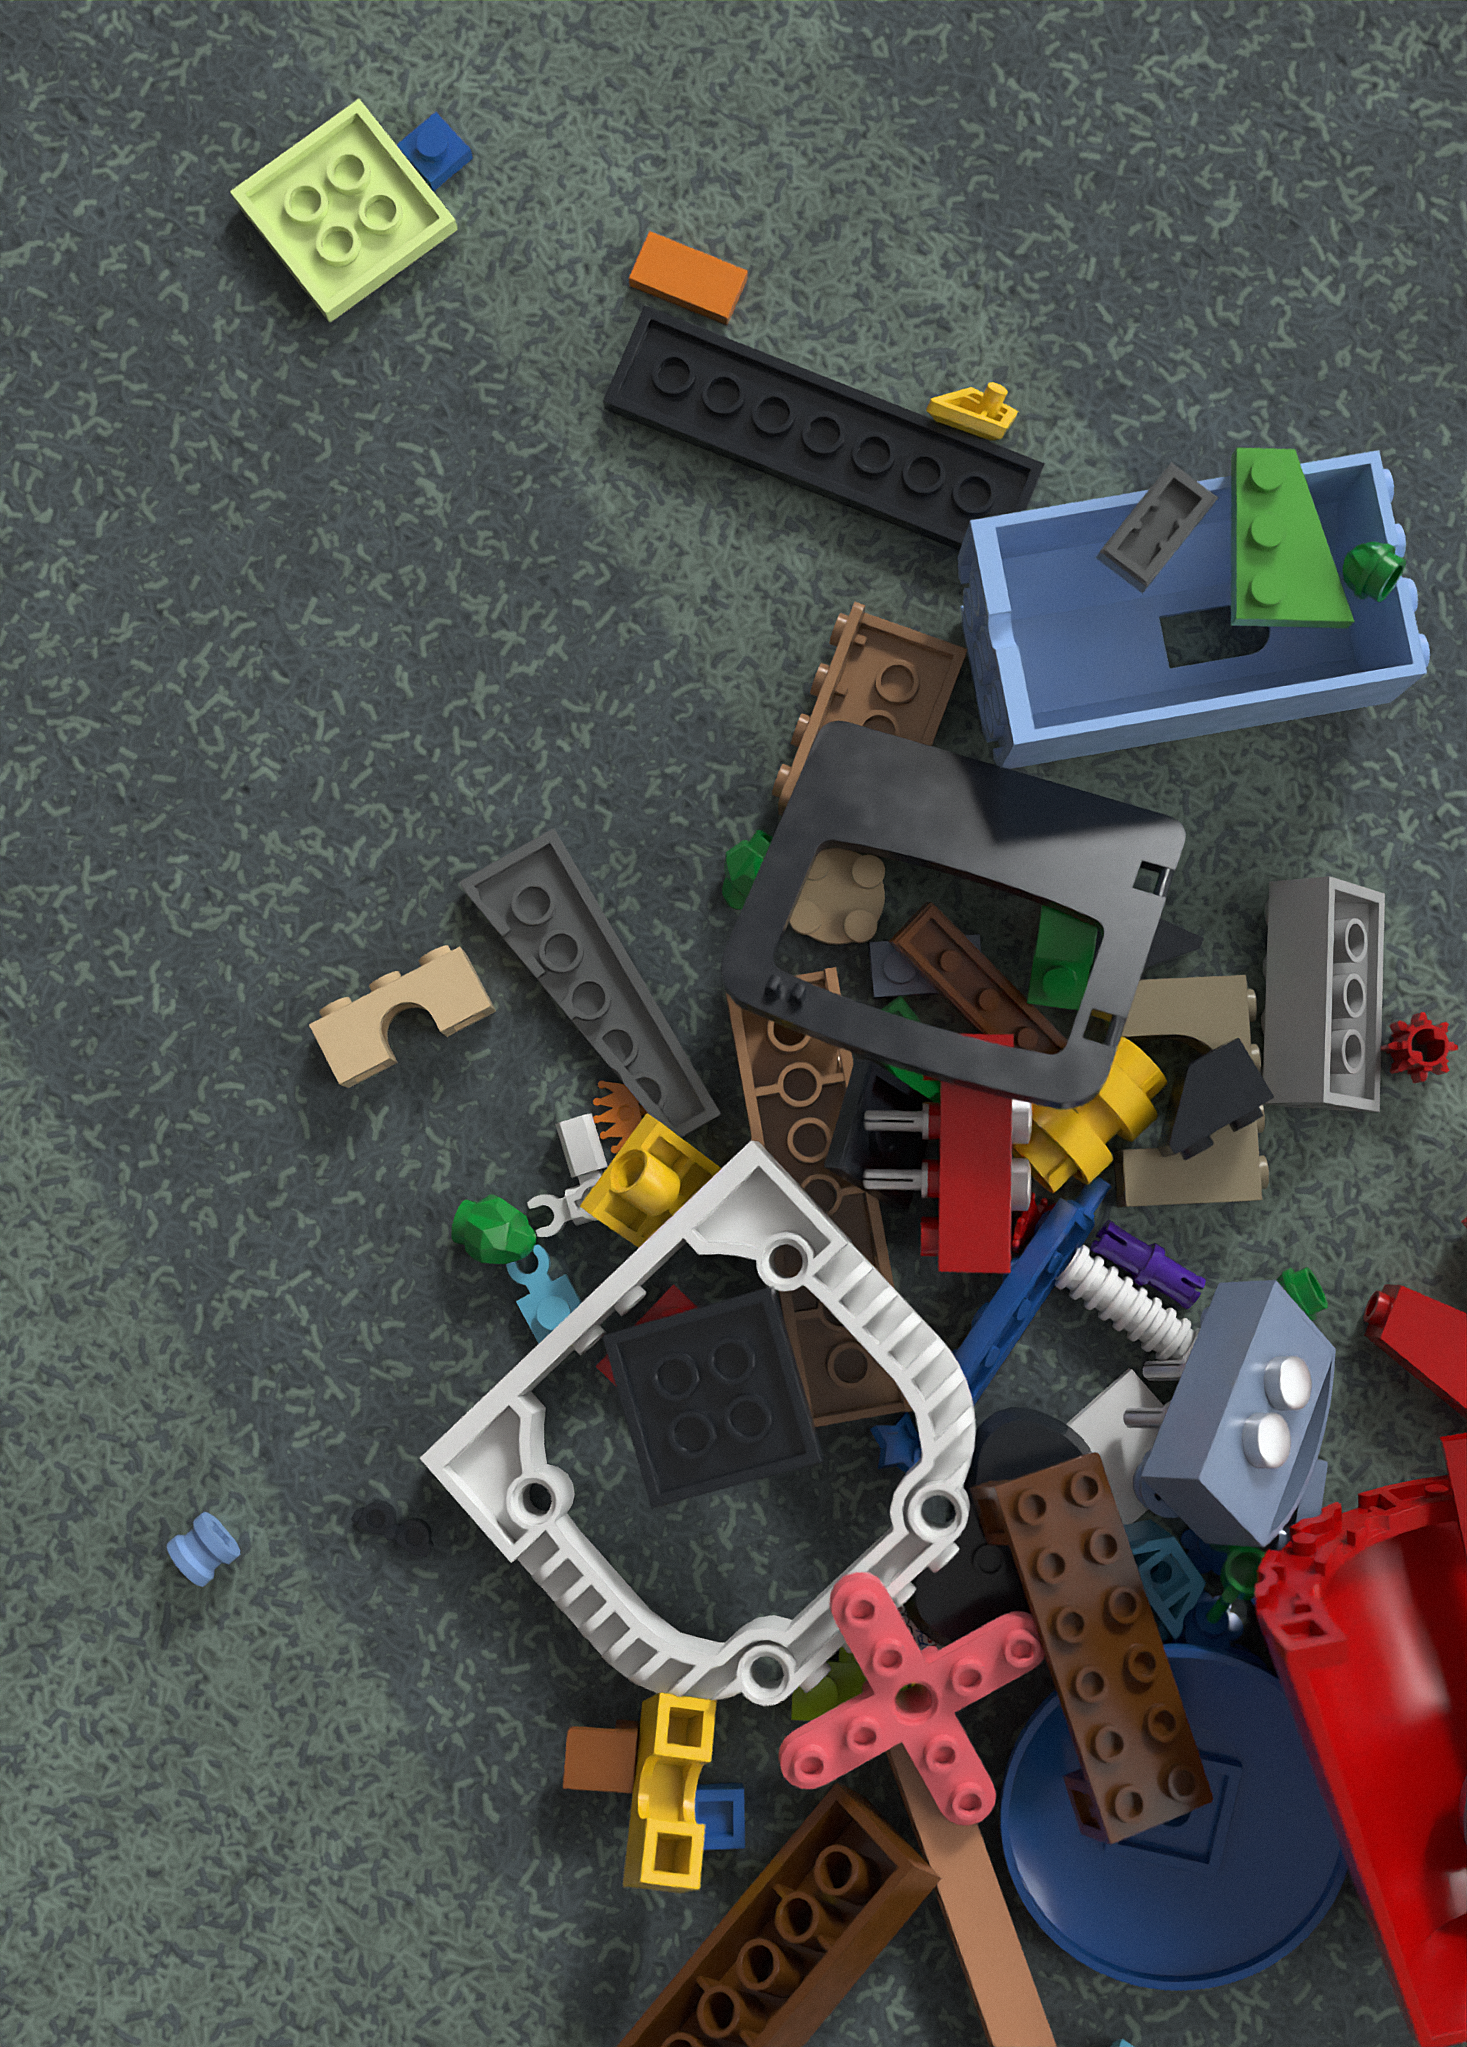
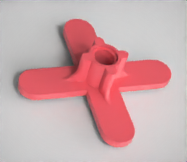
(916, 1716)

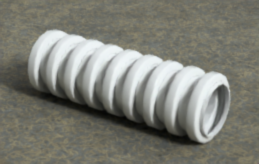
(1127, 1306)

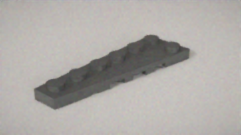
(570, 947)

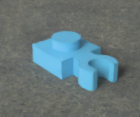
(548, 1299)

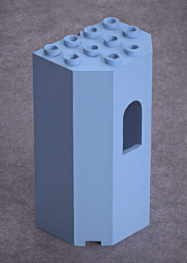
(1078, 658)

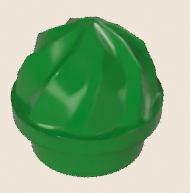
(1372, 570)
(1304, 1290)

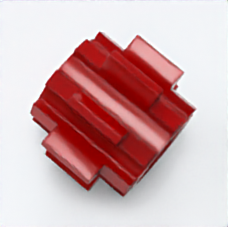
(1427, 1034)

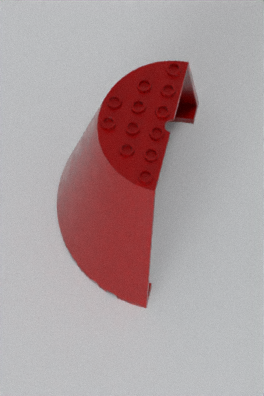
(1375, 1671)

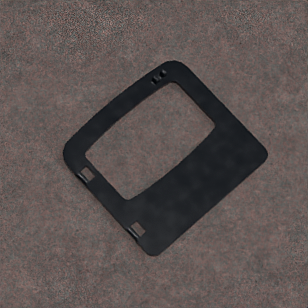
(977, 824)

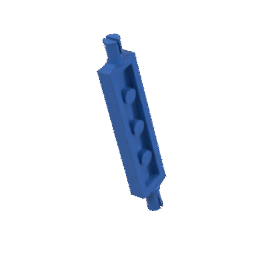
(1023, 1291)

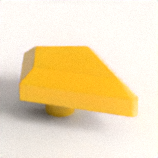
(975, 411)

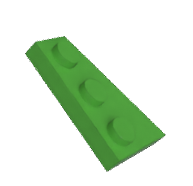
(1279, 548)

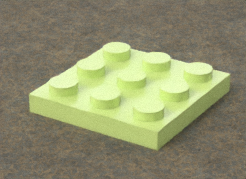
(344, 210)

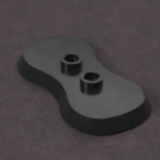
(982, 1577)

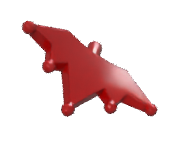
(1026, 1223)

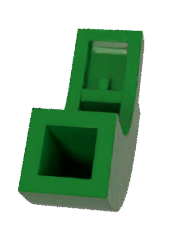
(1061, 960)

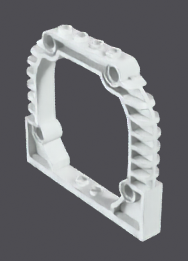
(500, 1447)

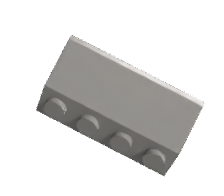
(1323, 994)

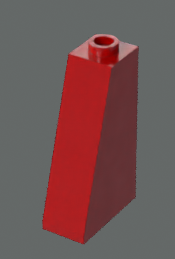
(1423, 1339)

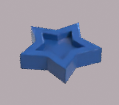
(898, 1444)

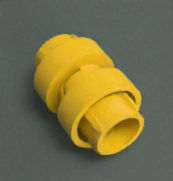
(1075, 1138)

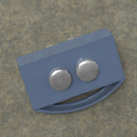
(1243, 1416)

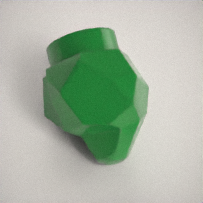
(742, 866)
(493, 1231)

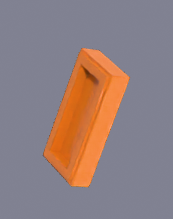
(688, 278)

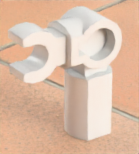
(585, 1161)

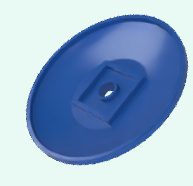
(1200, 1892)

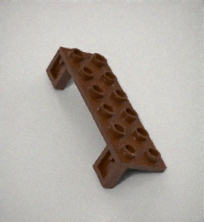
(1098, 1647)

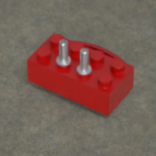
(973, 1176)

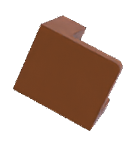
(601, 1757)

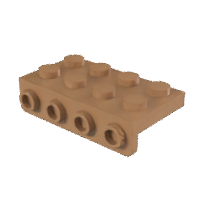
(878, 680)

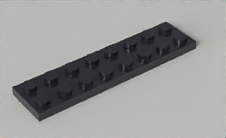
(815, 431)

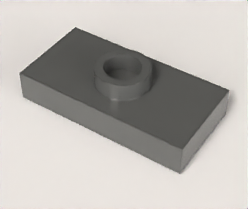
(1156, 527)

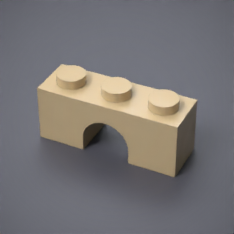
(357, 1031)

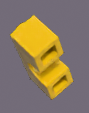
(663, 1831)

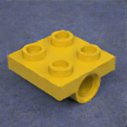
(648, 1181)

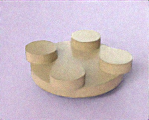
(841, 898)

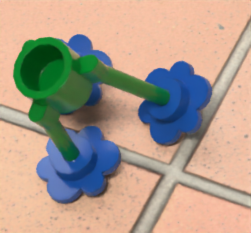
(1210, 1620)

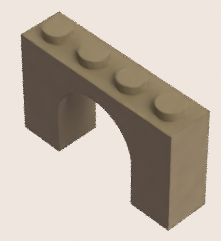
(1204, 1016)

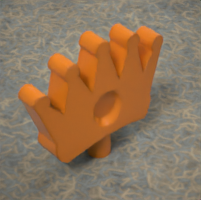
(624, 1112)

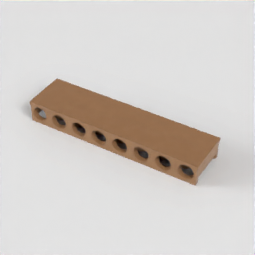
(792, 1108)

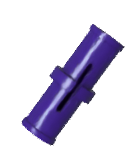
(1148, 1264)

